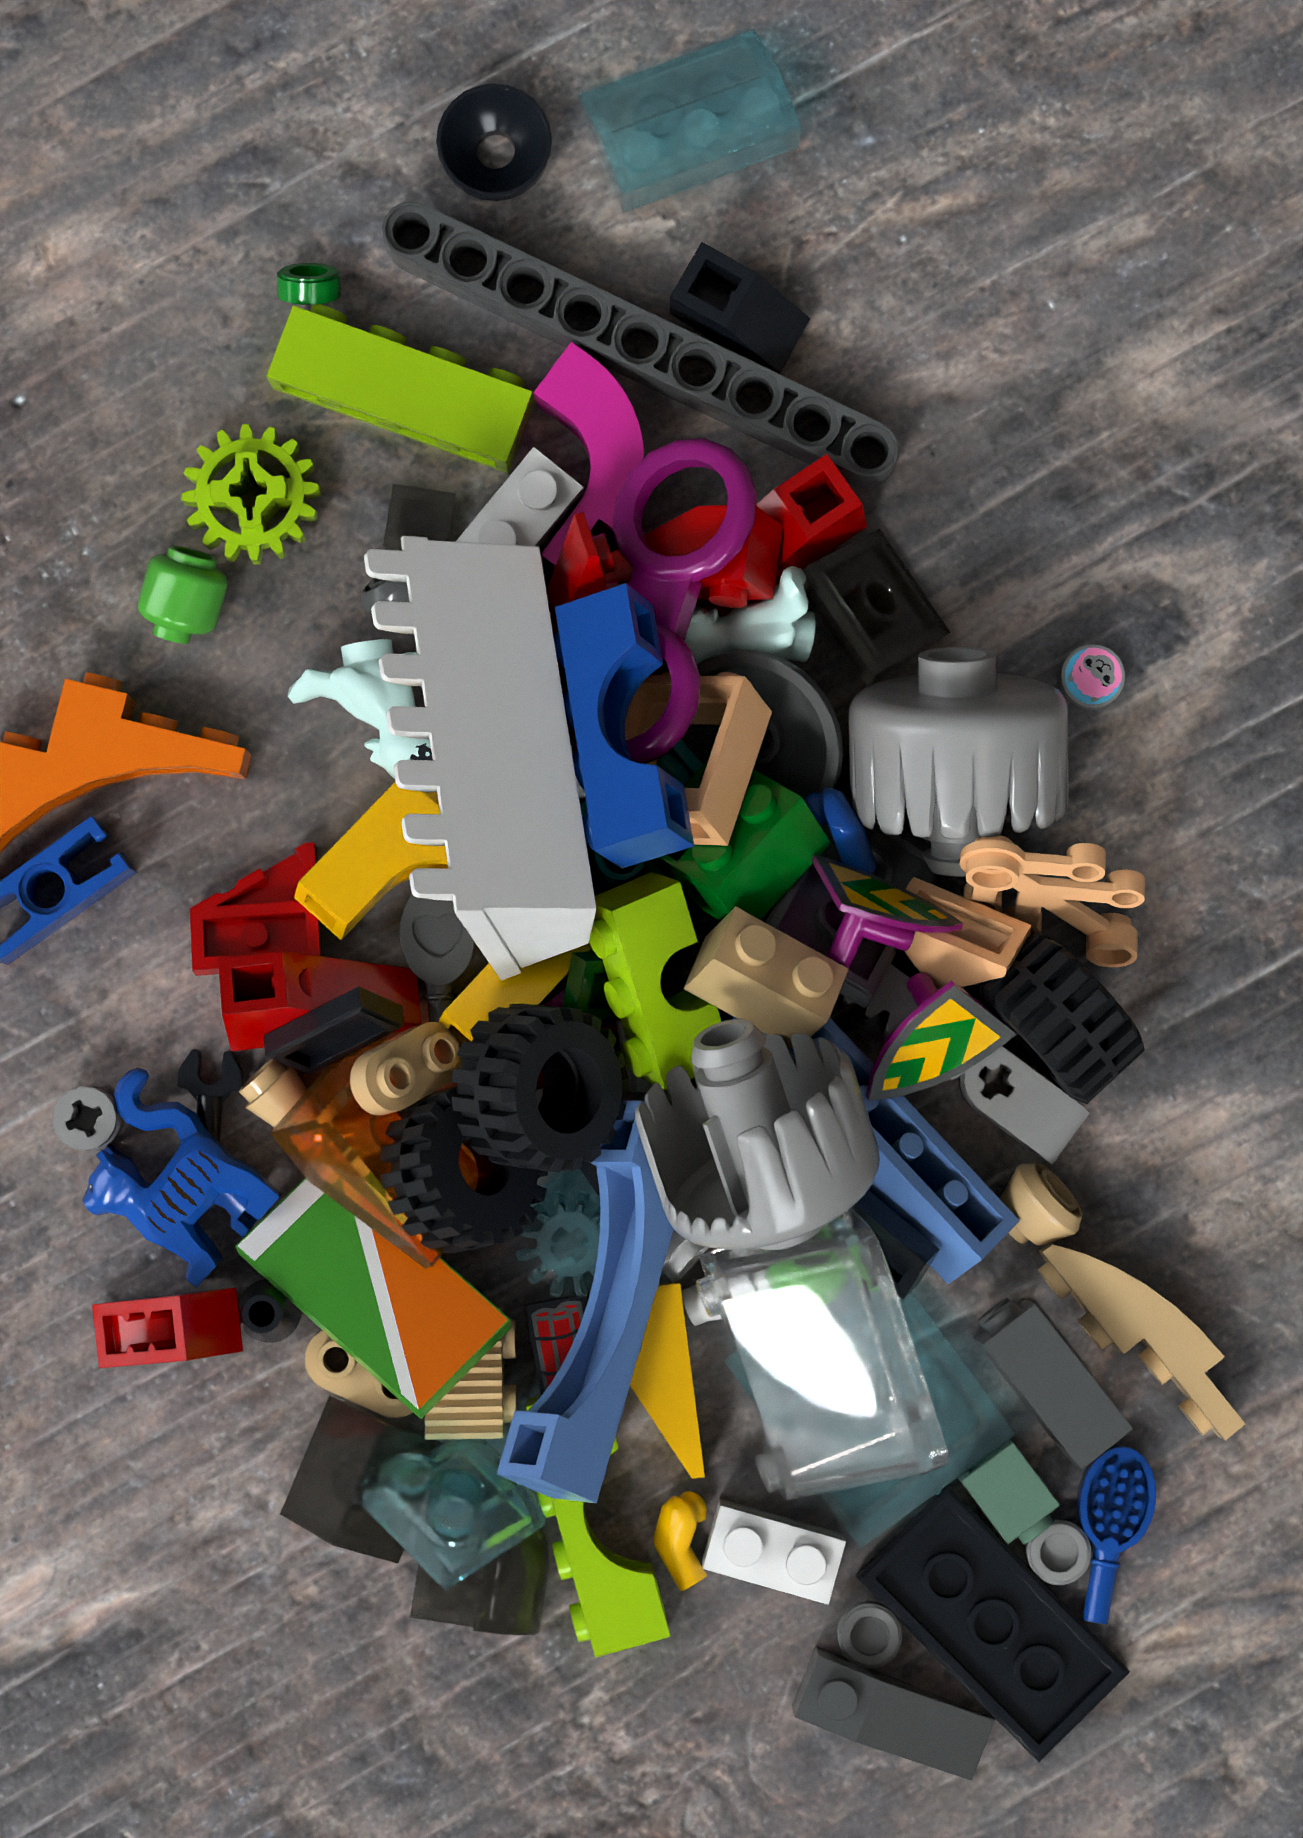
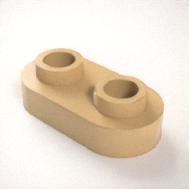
(410, 1063)
(351, 1383)

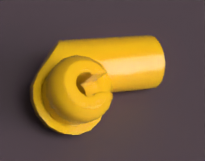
(674, 1535)

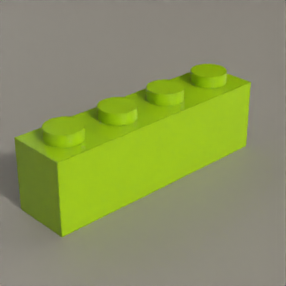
(400, 387)

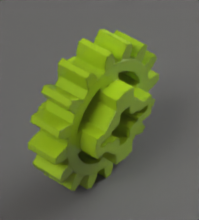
(222, 494)

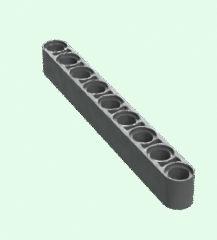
(620, 320)

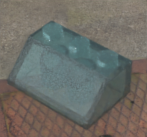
(691, 120)

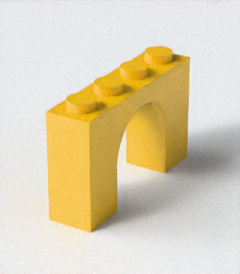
(377, 858)

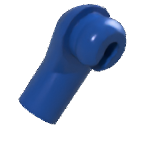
(847, 830)

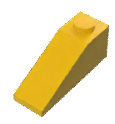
(665, 1379)

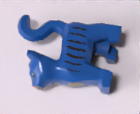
(189, 1185)

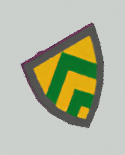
(876, 911)
(936, 1040)

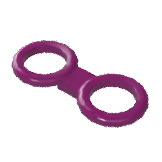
(673, 581)

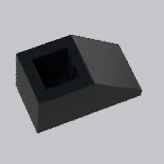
(738, 308)

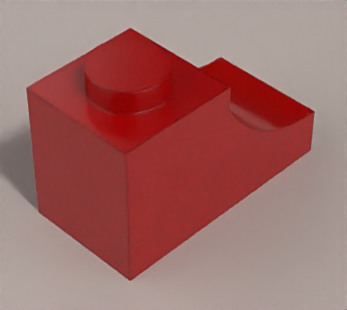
(167, 1328)

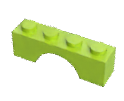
(616, 1594)

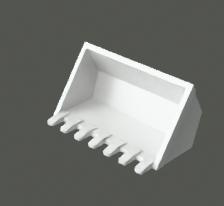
(495, 746)

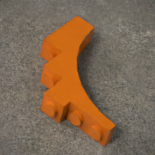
(100, 746)

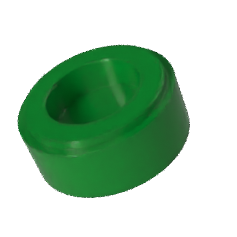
(308, 284)

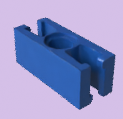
(77, 895)

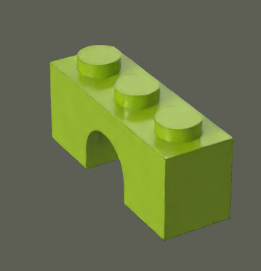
(635, 935)

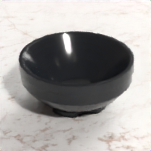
(489, 112)

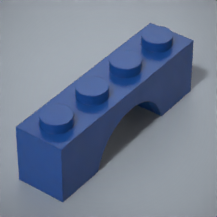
(607, 652)

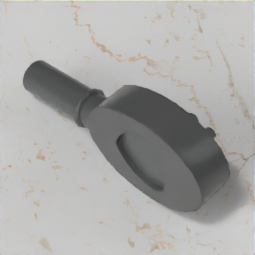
(435, 948)

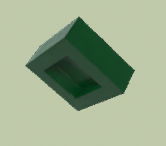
(586, 986)

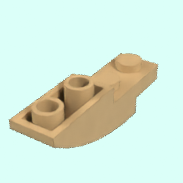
(1128, 1311)

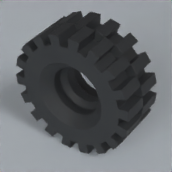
(434, 1191)

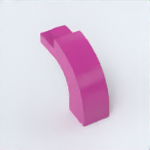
(600, 415)

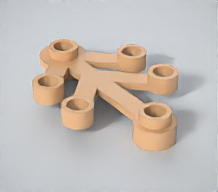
(998, 865)

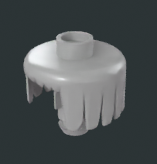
(957, 752)
(761, 1142)

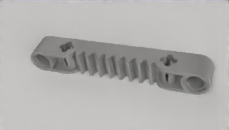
(1033, 1108)

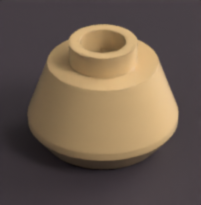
(1041, 1204)

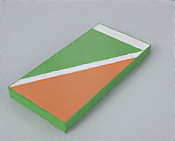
(397, 1319)

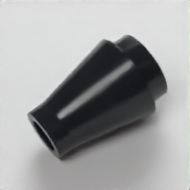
(286, 1313)

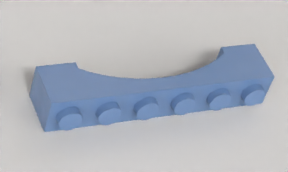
(571, 1429)

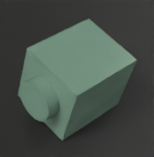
(1010, 1494)

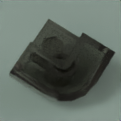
(495, 1599)

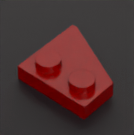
(256, 916)

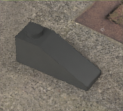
(890, 1715)

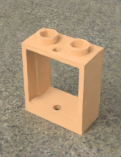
(743, 720)

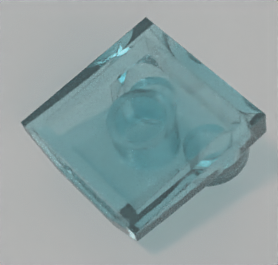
(452, 1508)

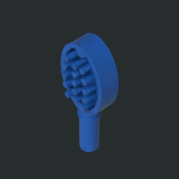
(1114, 1512)

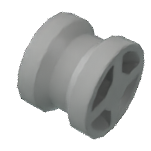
(103, 1122)

